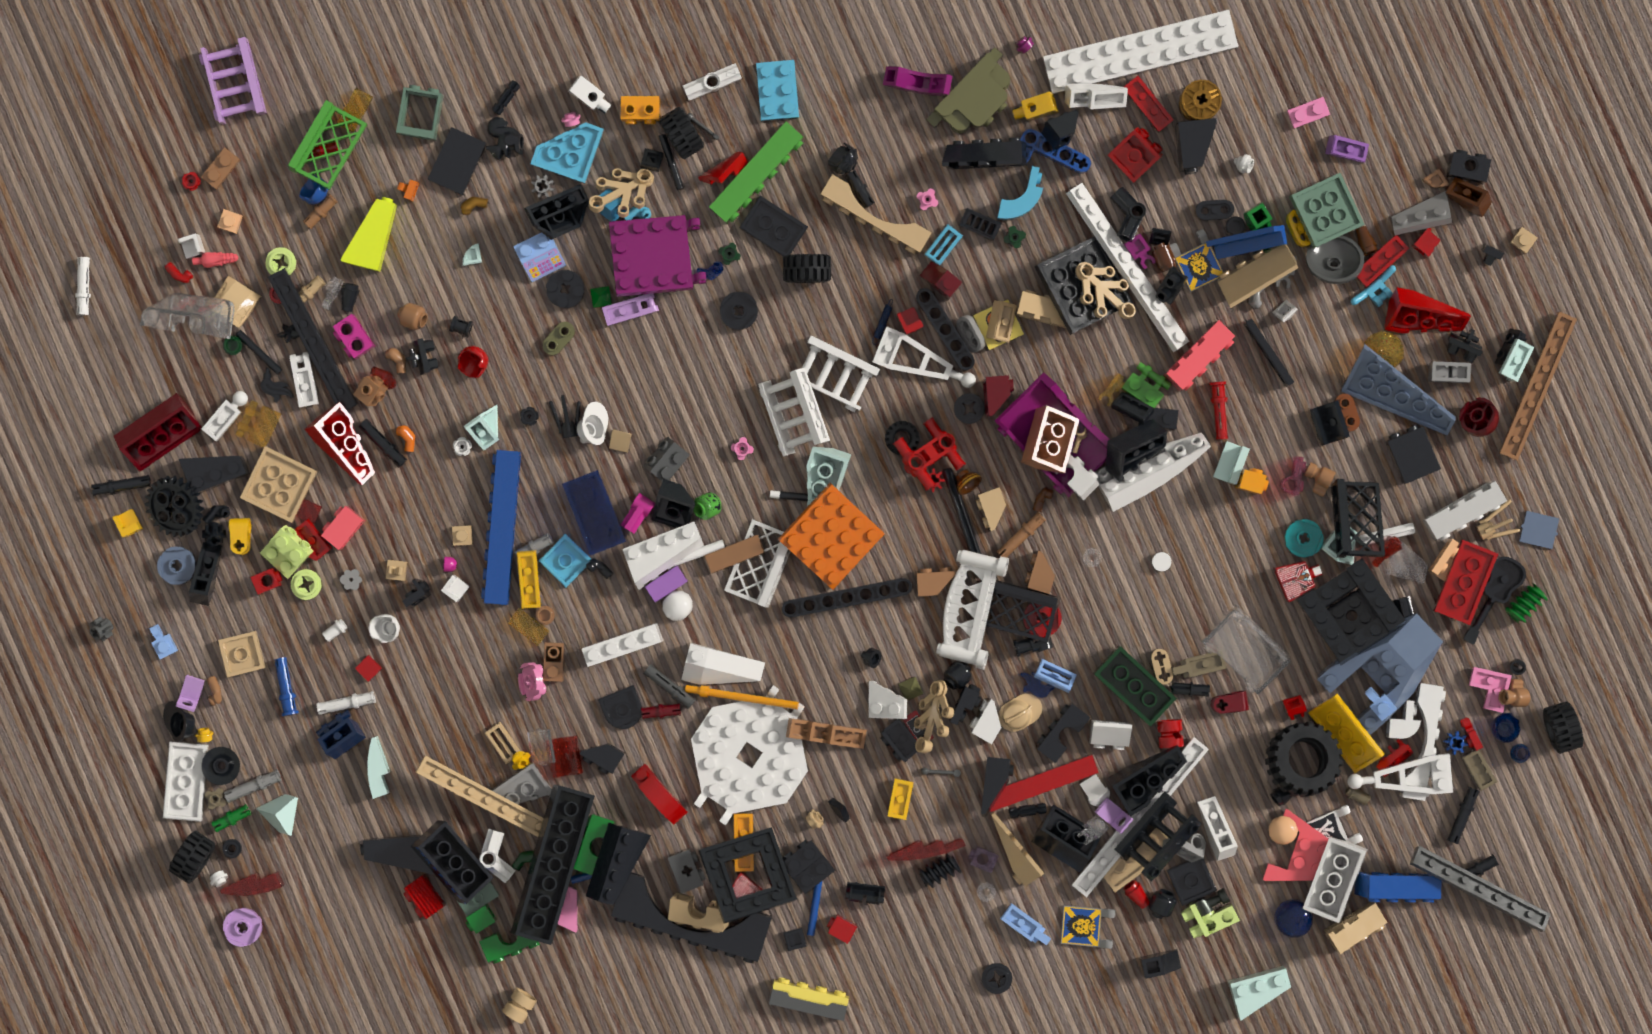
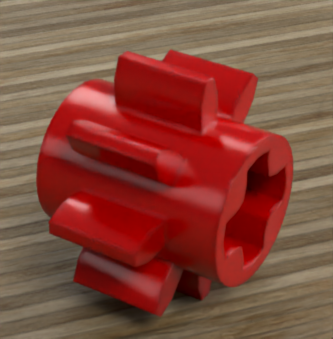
(938, 477)

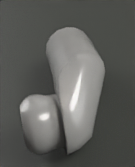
(1254, 300)

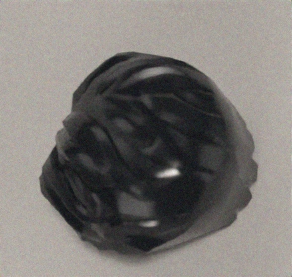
(843, 159)

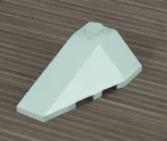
(825, 467)

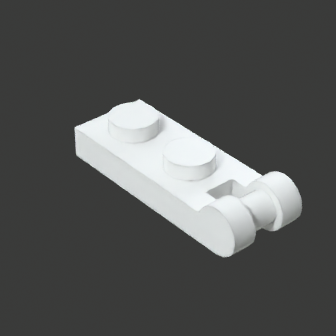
(304, 380)

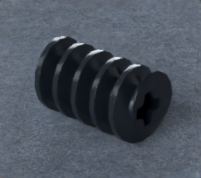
(939, 870)

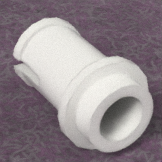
(334, 630)

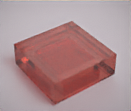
(309, 510)

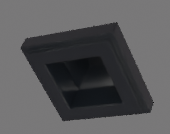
(1159, 236)

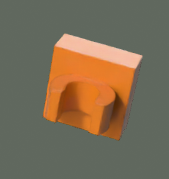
(410, 189)

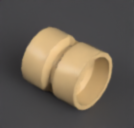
(519, 1005)

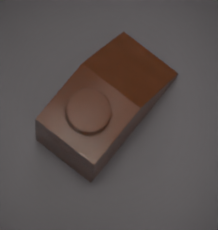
(1469, 196)

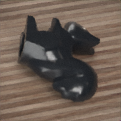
(508, 138)

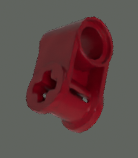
(1233, 702)

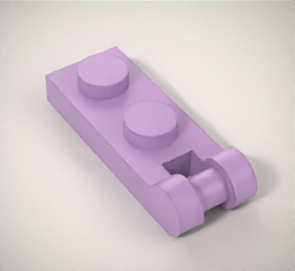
(629, 309)

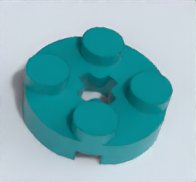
(1298, 528)

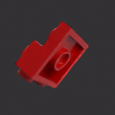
(1136, 154)

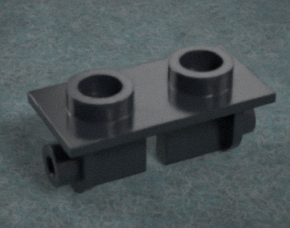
(1509, 339)
(873, 893)

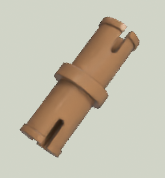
(320, 211)

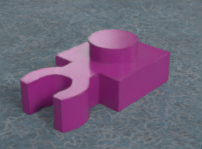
(1138, 249)

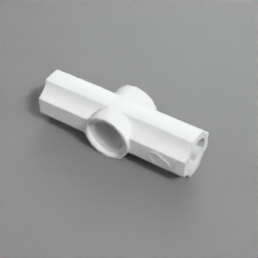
(724, 76)

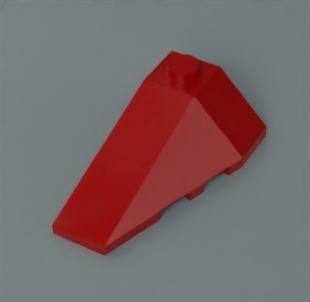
(1416, 311)

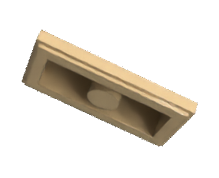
(1001, 321)

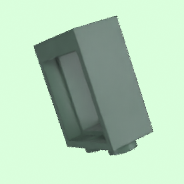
(416, 132)

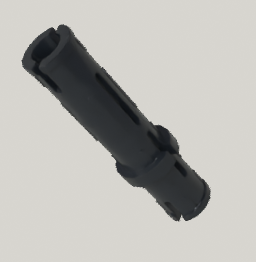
(377, 437)
(120, 485)
(1463, 815)

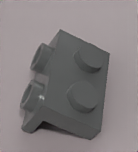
(666, 459)

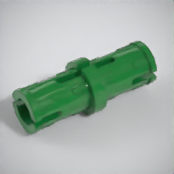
(231, 818)

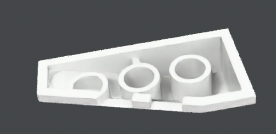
(714, 666)

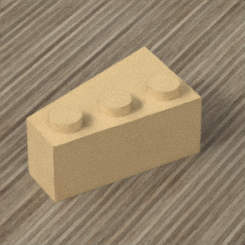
(1038, 309)

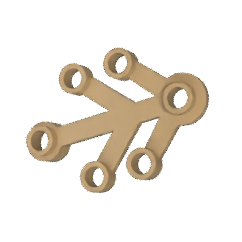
(622, 189)
(1102, 289)
(937, 694)

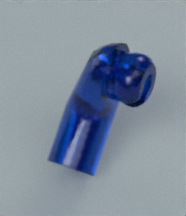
(714, 271)

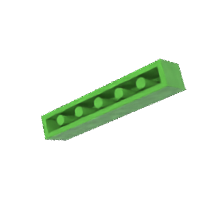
(756, 172)

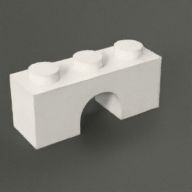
(1083, 481)

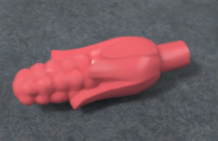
(212, 259)

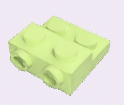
(287, 551)

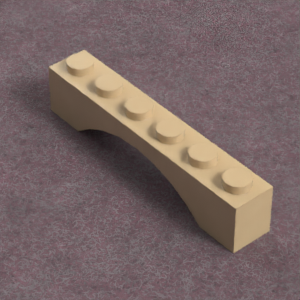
(910, 235)

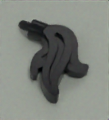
(274, 389)

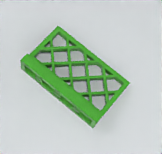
(312, 137)

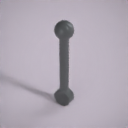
(691, 117)
(956, 772)

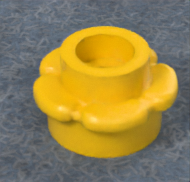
(204, 735)

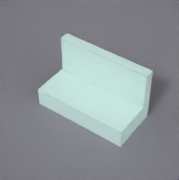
(1516, 360)
(1231, 463)

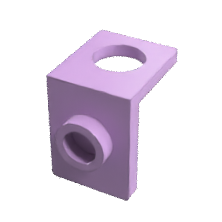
(190, 693)
(1113, 815)

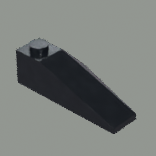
(1143, 780)

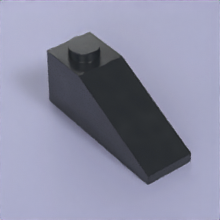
(205, 574)
(996, 778)

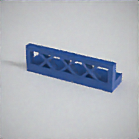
(1248, 241)

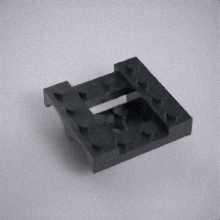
(1370, 602)

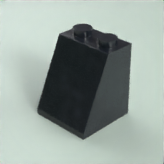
(1193, 143)

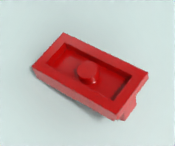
(1396, 757)

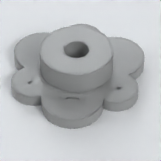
(345, 579)

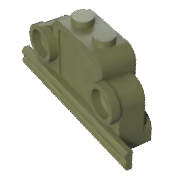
(975, 96)

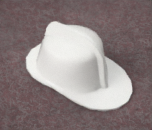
(594, 424)

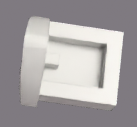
(1095, 790)

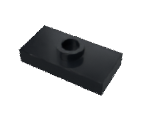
(1132, 408)

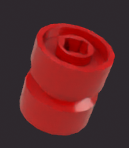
(1170, 733)

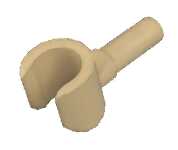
(1079, 438)

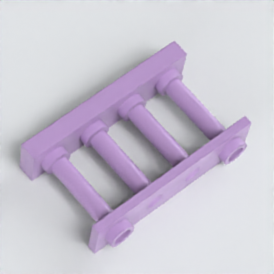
(251, 85)

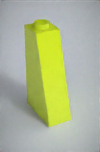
(372, 237)

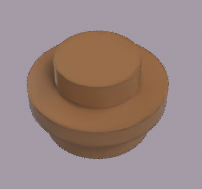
(545, 615)

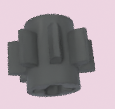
(101, 629)

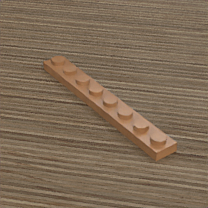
(1537, 386)

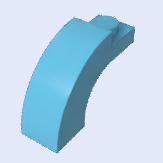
(1018, 207)

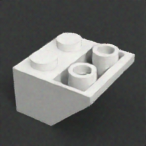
(987, 723)

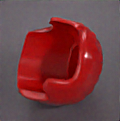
(472, 361)

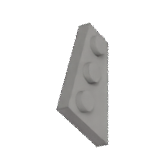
(1424, 215)
(524, 785)

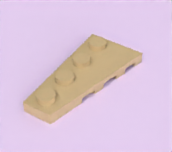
(1125, 871)

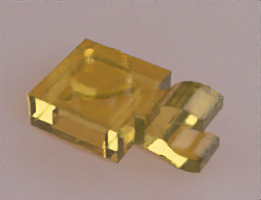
(1115, 385)

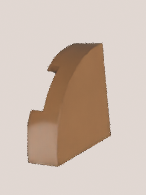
(1436, 180)

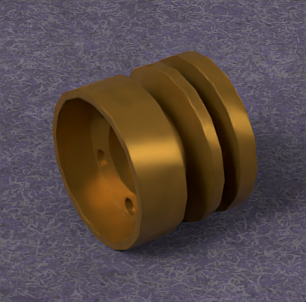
(1190, 106)

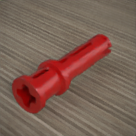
(1220, 433)

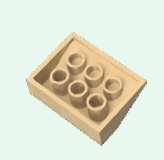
(1256, 273)

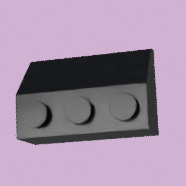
(1059, 838)

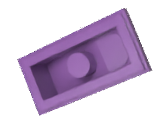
(1346, 148)
(666, 584)

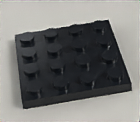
(1066, 289)

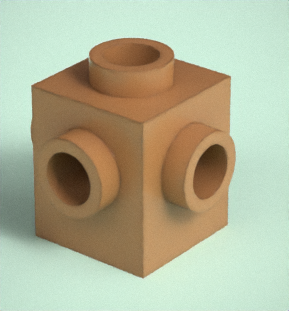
(370, 390)

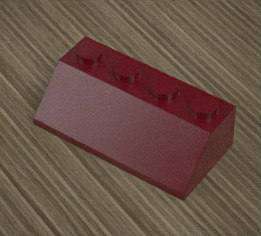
(996, 391)
(157, 432)

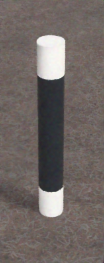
(789, 495)

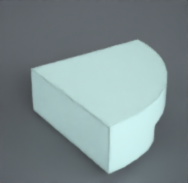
(472, 256)

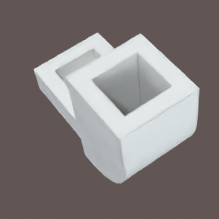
(1407, 725)

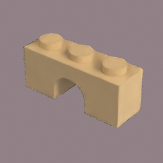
(684, 912)

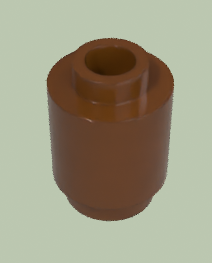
(1164, 257)

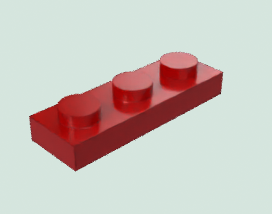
(1148, 104)
(1382, 260)

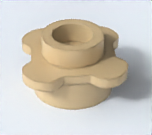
(814, 819)

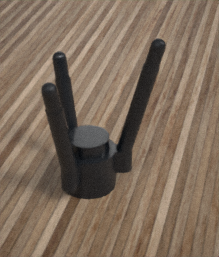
(568, 429)

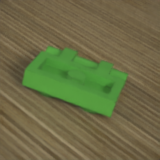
(1142, 390)

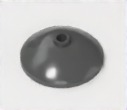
(1339, 252)

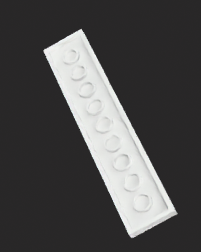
(1141, 51)

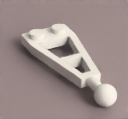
(889, 346)
(1440, 776)

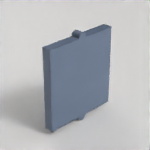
(1539, 530)

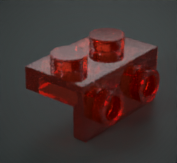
(566, 756)

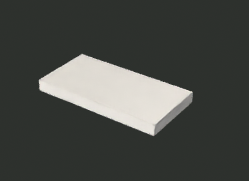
(185, 782)

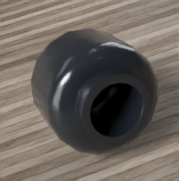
(957, 675)
(1162, 903)

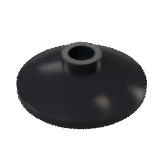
(211, 767)

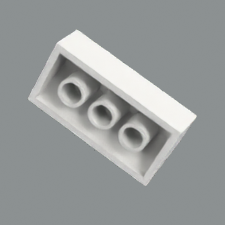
(1335, 879)

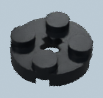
(562, 299)
(738, 299)

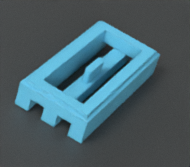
(933, 258)

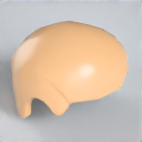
(1283, 830)

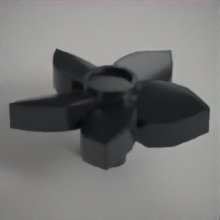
(288, 333)

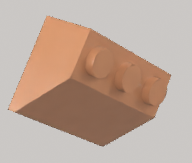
(1050, 440)

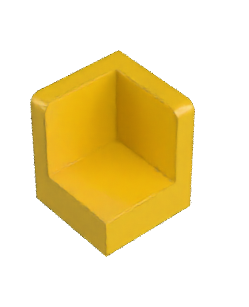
(127, 523)

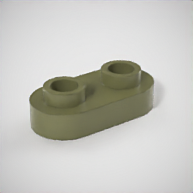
(558, 338)

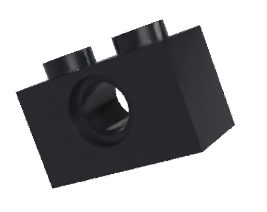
(1457, 168)

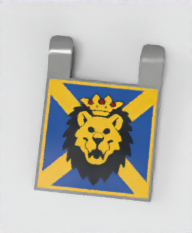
(1198, 263)
(1083, 925)

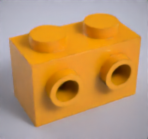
(640, 109)
(1252, 481)

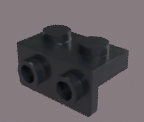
(1329, 423)
(900, 740)

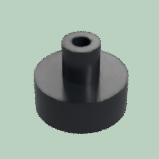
(871, 657)

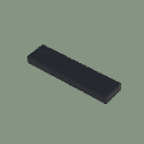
(1268, 352)

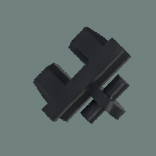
(1171, 286)
(1457, 342)
(421, 347)

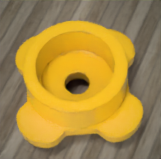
(520, 760)

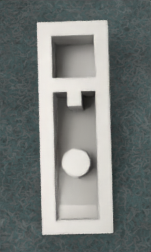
(1217, 829)

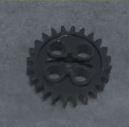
(174, 506)

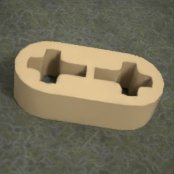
(1157, 668)

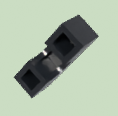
(1050, 744)

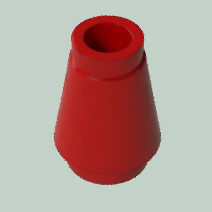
(1135, 892)

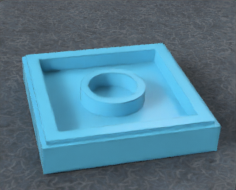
(565, 560)

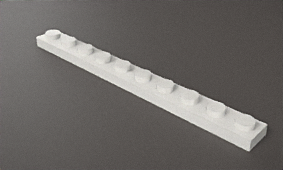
(1127, 267)
(1107, 855)

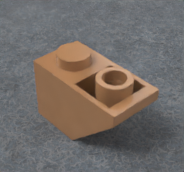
(1041, 575)
(932, 583)
(553, 662)

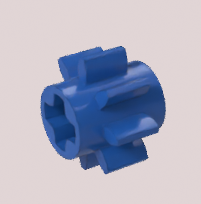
(1461, 744)

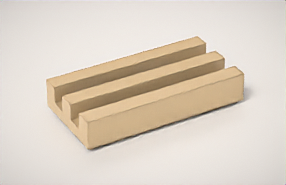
(509, 738)

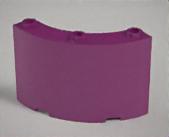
(1018, 418)

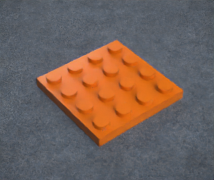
(831, 536)

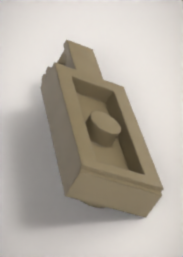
(1200, 665)

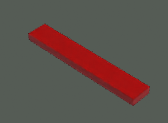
(1046, 781)

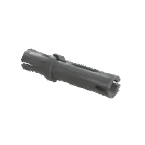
(675, 691)

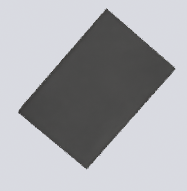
(457, 161)
(773, 227)

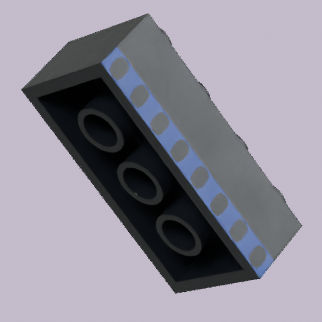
(452, 861)

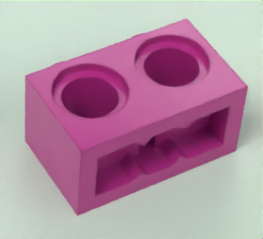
(357, 333)

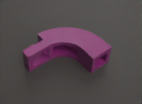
(917, 81)

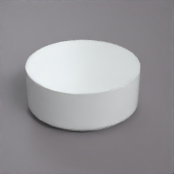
(1161, 561)

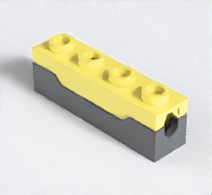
(809, 999)

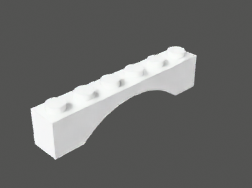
(1428, 700)

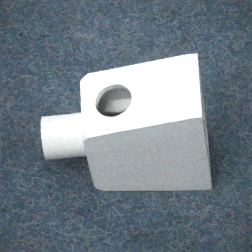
(580, 90)

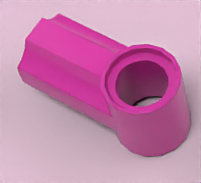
(639, 510)

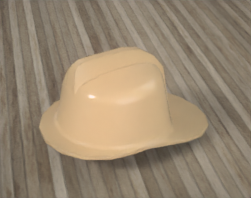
(1020, 712)

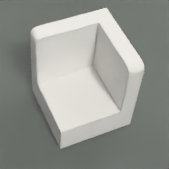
(192, 245)
(455, 588)

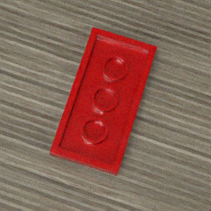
(1465, 582)

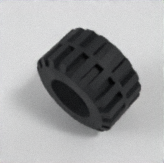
(681, 132)
(806, 268)
(1563, 727)
(192, 857)

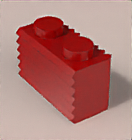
(424, 897)

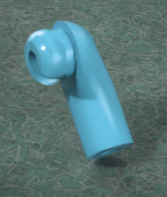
(642, 213)

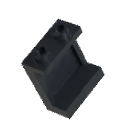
(1413, 454)

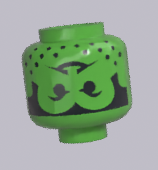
(707, 506)

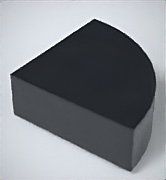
(839, 809)

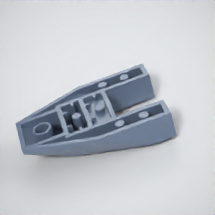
(1393, 663)

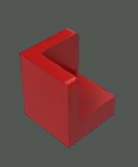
(1426, 243)
(909, 320)

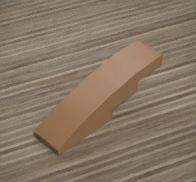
(826, 733)

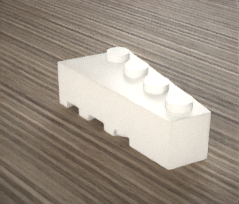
(1465, 509)
(661, 552)

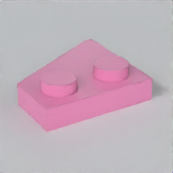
(569, 911)

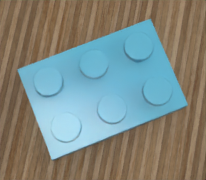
(777, 90)

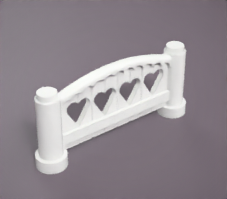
(986, 569)

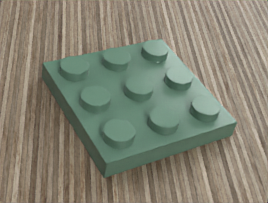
(1326, 210)

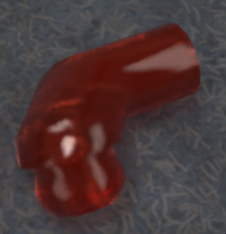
(386, 376)

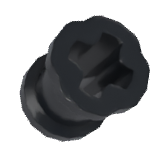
(461, 326)

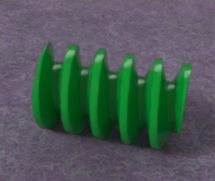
(1526, 603)

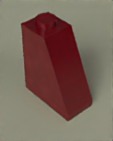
(941, 279)

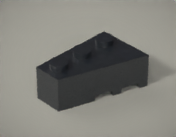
(1133, 446)
(213, 471)

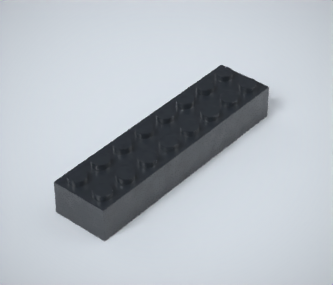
(552, 864)

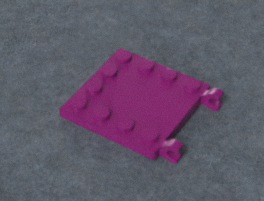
(653, 255)

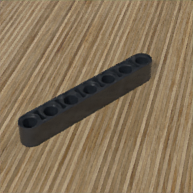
(838, 603)

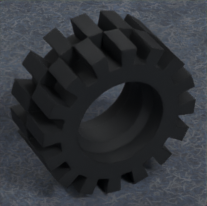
(901, 426)

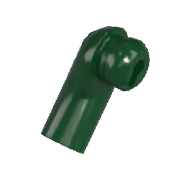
(523, 857)

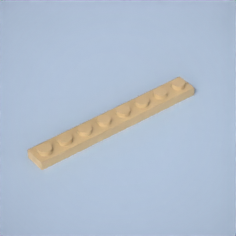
(480, 795)

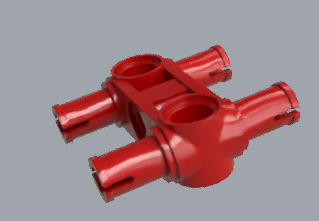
(929, 454)

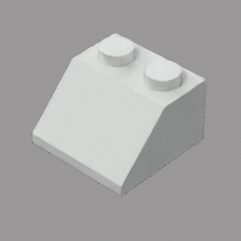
(1110, 733)

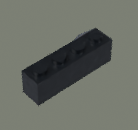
(985, 154)

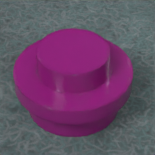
(1024, 44)

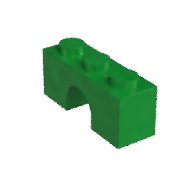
(596, 828)
(495, 948)

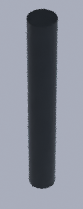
(671, 162)
(259, 352)

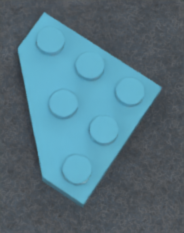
(570, 152)

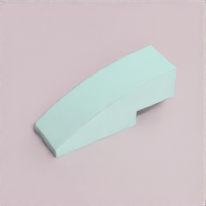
(377, 768)

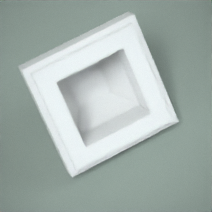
(1285, 311)

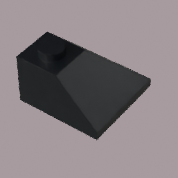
(673, 505)

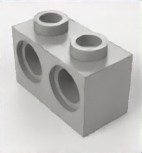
(1449, 372)

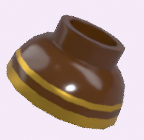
(967, 481)

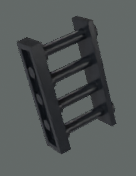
(1146, 825)

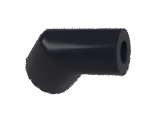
(216, 511)
(600, 566)

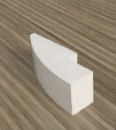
(1095, 96)

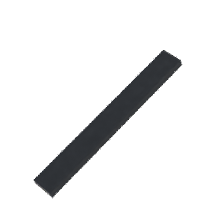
(312, 339)

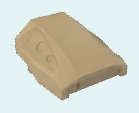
(242, 298)

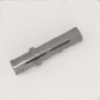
(260, 782)

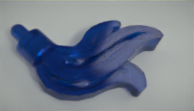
(1035, 685)

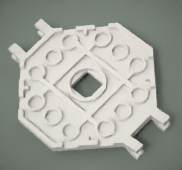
(731, 780)

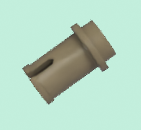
(1358, 795)

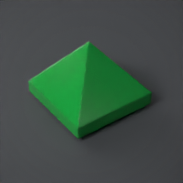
(601, 296)

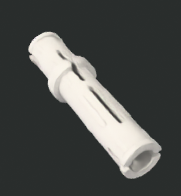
(83, 286)
(344, 703)

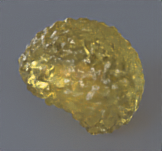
(1386, 346)

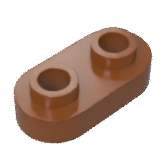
(1349, 411)

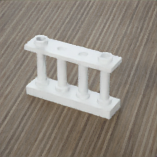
(850, 363)
(809, 406)

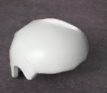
(677, 605)
(384, 628)

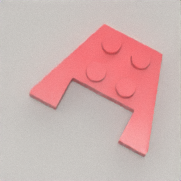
(1305, 855)

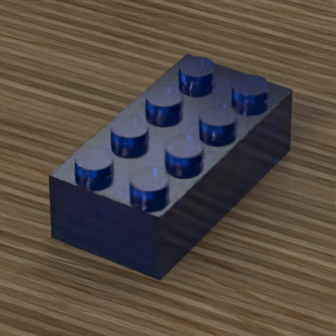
(594, 512)

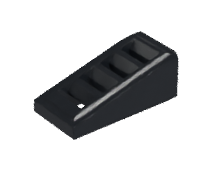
(997, 225)

